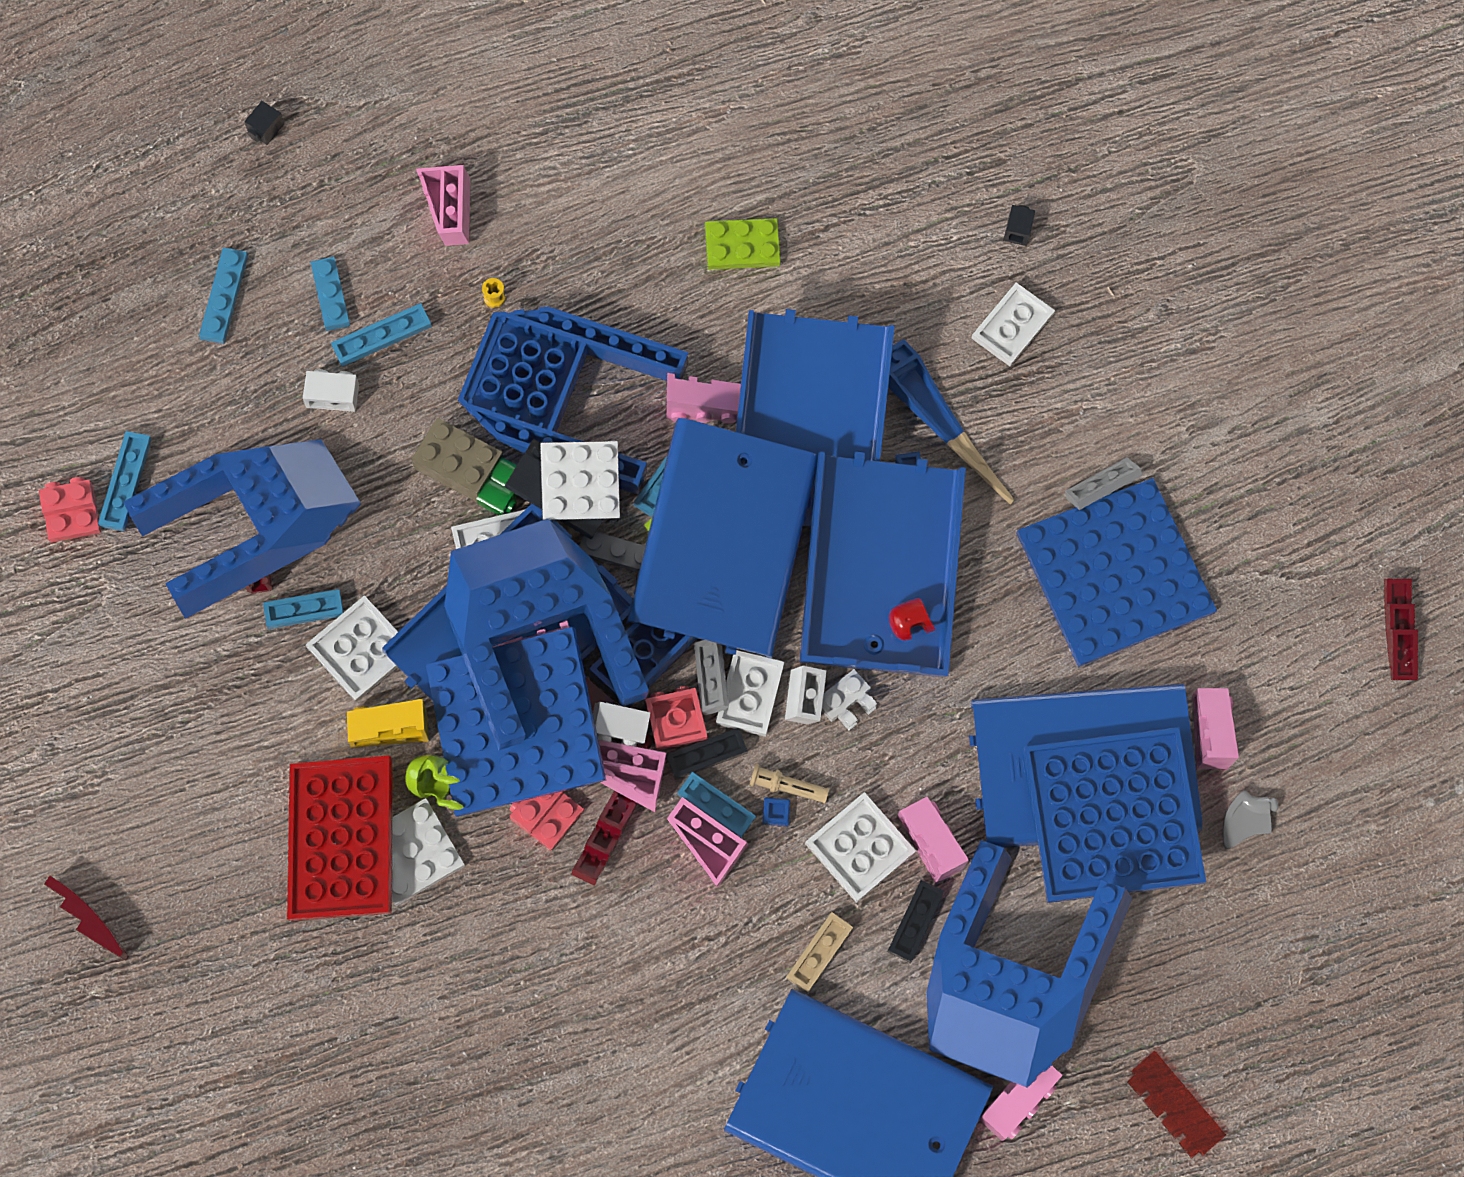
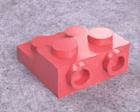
(69, 509)
(675, 718)
(546, 817)

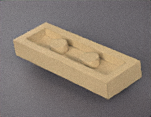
(819, 952)

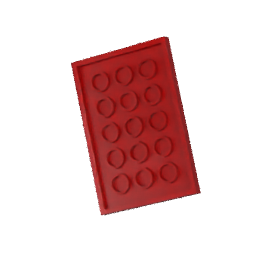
(340, 838)

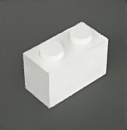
(331, 390)
(805, 695)
(620, 723)

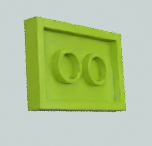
(742, 244)

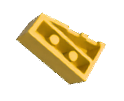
(388, 724)

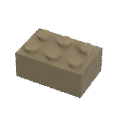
(456, 459)

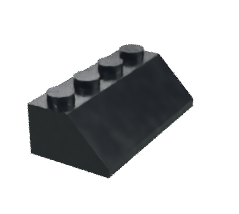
(527, 484)

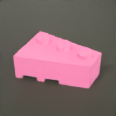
(633, 772)
(708, 840)
(1017, 1103)

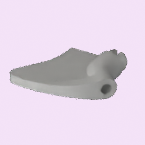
(1247, 818)

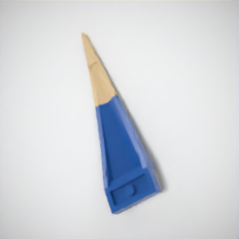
(916, 388)

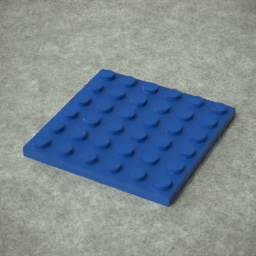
(1116, 572)
(554, 710)
(1113, 814)

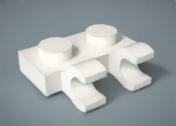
(843, 695)

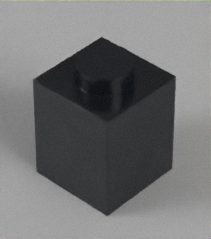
(264, 123)
(1019, 225)

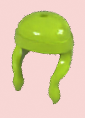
(429, 777)

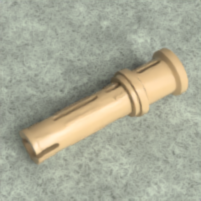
(820, 793)

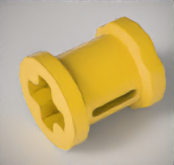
(492, 286)

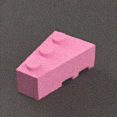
(449, 201)
(702, 400)
(1214, 728)
(933, 839)

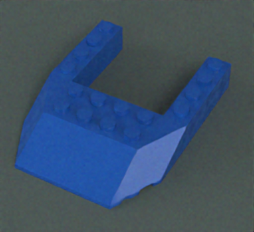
(531, 368)
(286, 489)
(520, 586)
(1003, 1012)

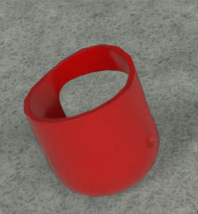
(907, 616)

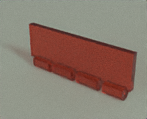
(1174, 1099)

